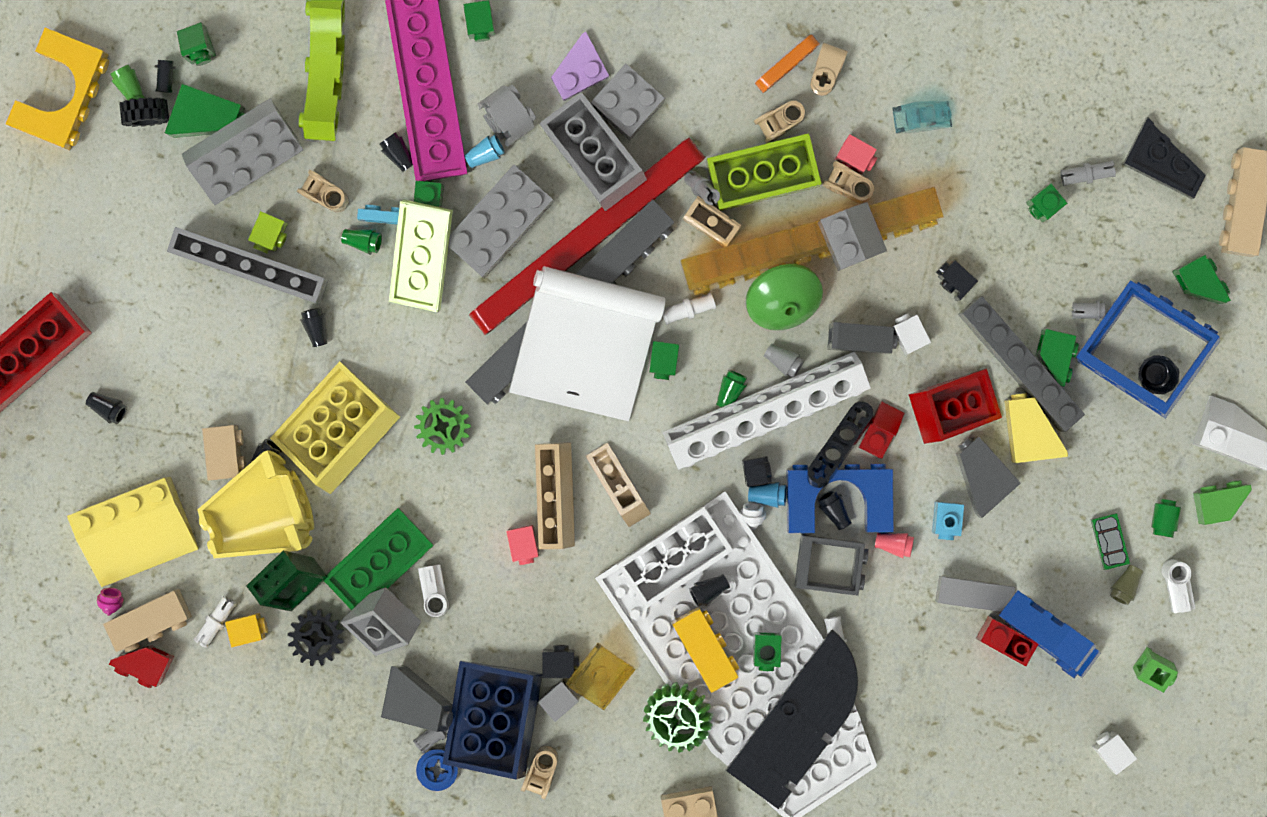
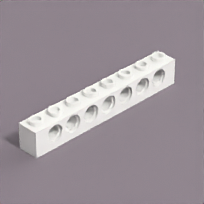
(773, 399)

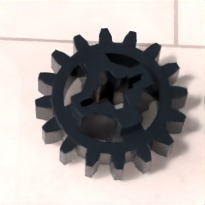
(314, 649)

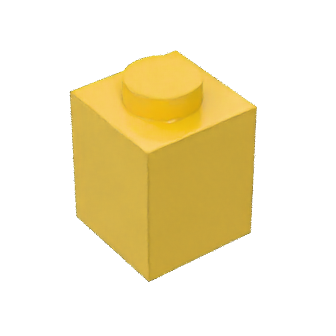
(246, 629)

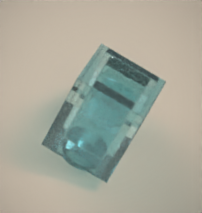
(922, 116)

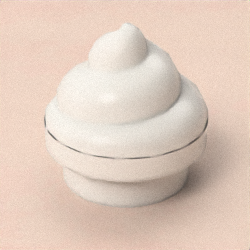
(753, 514)

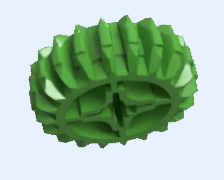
(697, 719)

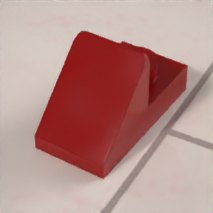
(881, 430)

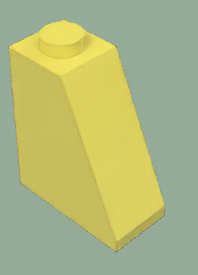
(1030, 431)

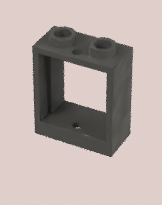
(803, 563)

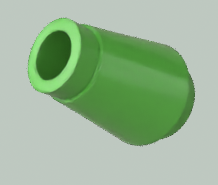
(127, 82)

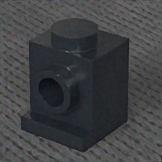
(956, 279)
(756, 471)

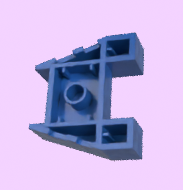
(1058, 639)

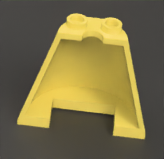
(258, 511)

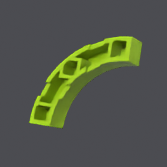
(324, 69)

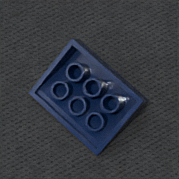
(492, 719)

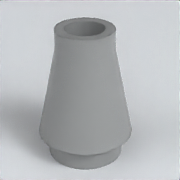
(785, 360)

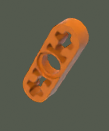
(787, 63)

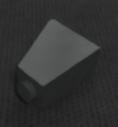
(861, 338)
(984, 475)
(415, 702)

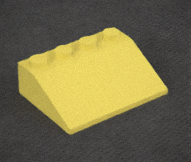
(334, 428)
(133, 531)

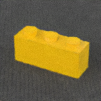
(706, 648)

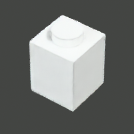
(910, 333)
(1113, 751)

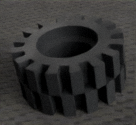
(144, 112)

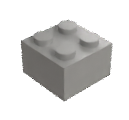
(627, 102)

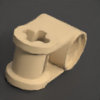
(827, 65)
(779, 121)
(847, 183)
(320, 190)
(540, 776)

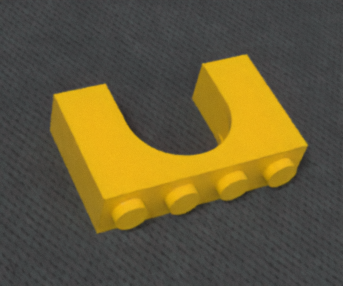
(62, 125)

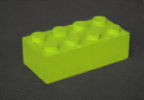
(764, 172)

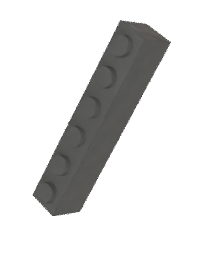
(1021, 364)

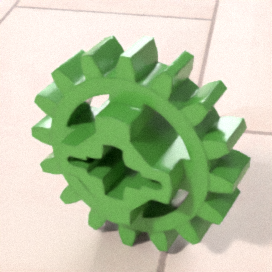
(449, 442)

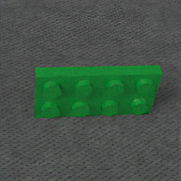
(379, 559)

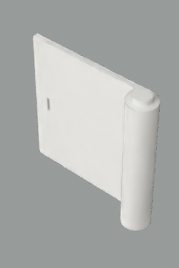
(585, 343)

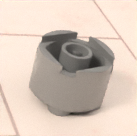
(507, 114)

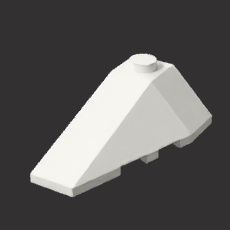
(1232, 433)

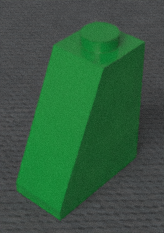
(200, 113)

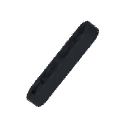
(840, 444)

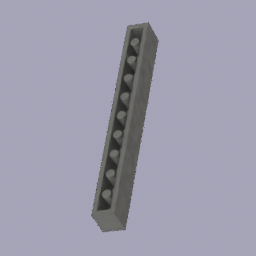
(607, 266)

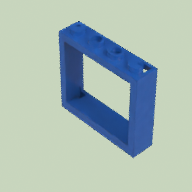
(1164, 307)

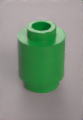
(1165, 518)

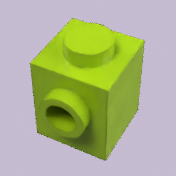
(268, 233)

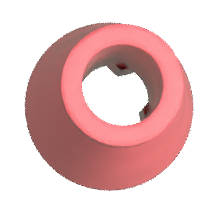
(895, 543)

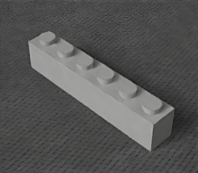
(247, 265)

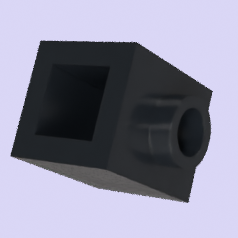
(559, 662)

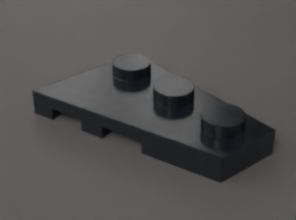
(1162, 161)

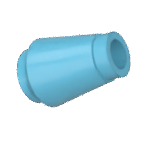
(485, 151)

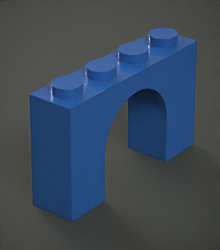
(873, 483)

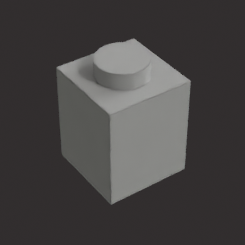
(558, 700)

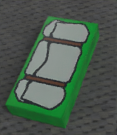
(1110, 541)

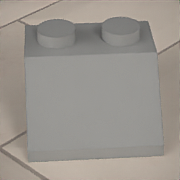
(852, 236)
(381, 622)

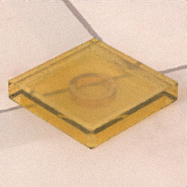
(600, 676)

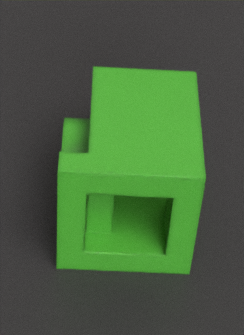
(1146, 670)

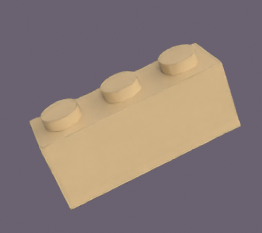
(148, 621)

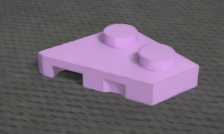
(579, 69)

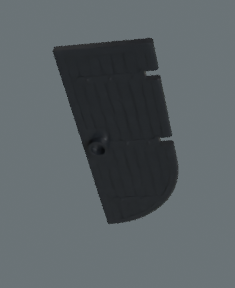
(792, 731)

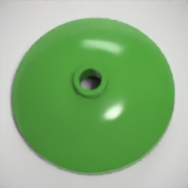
(784, 297)

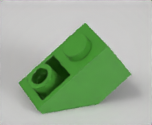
(1220, 504)

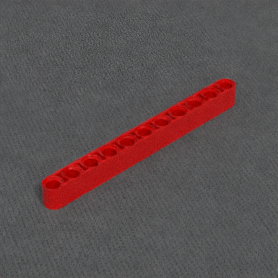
(587, 235)

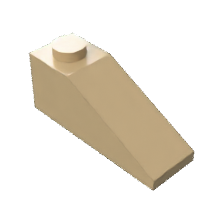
(618, 485)

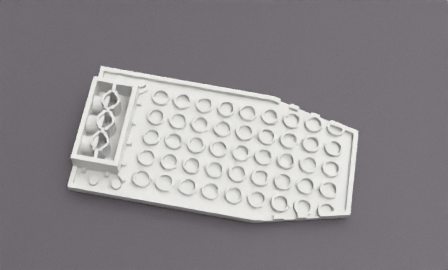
(653, 591)

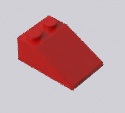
(955, 406)

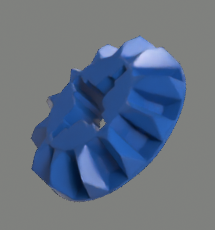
(426, 776)

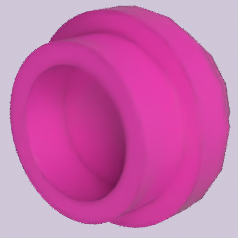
(109, 600)

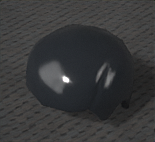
(1158, 374)

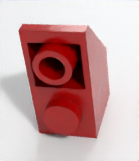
(1007, 641)
(146, 664)

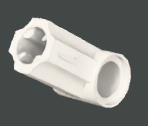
(432, 587)
(1178, 588)

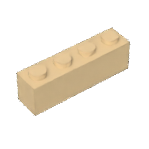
(1246, 203)
(554, 495)

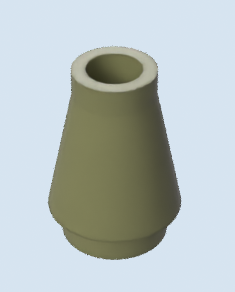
(1126, 586)

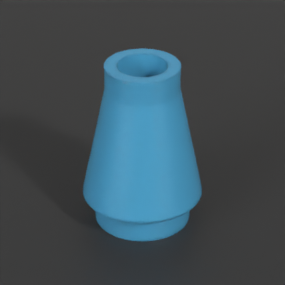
(768, 494)

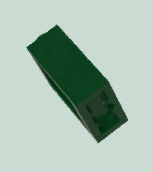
(283, 581)

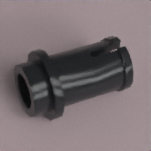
(164, 76)

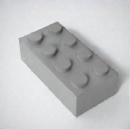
(593, 151)
(242, 152)
(499, 221)

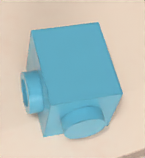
(947, 520)

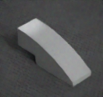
(973, 593)

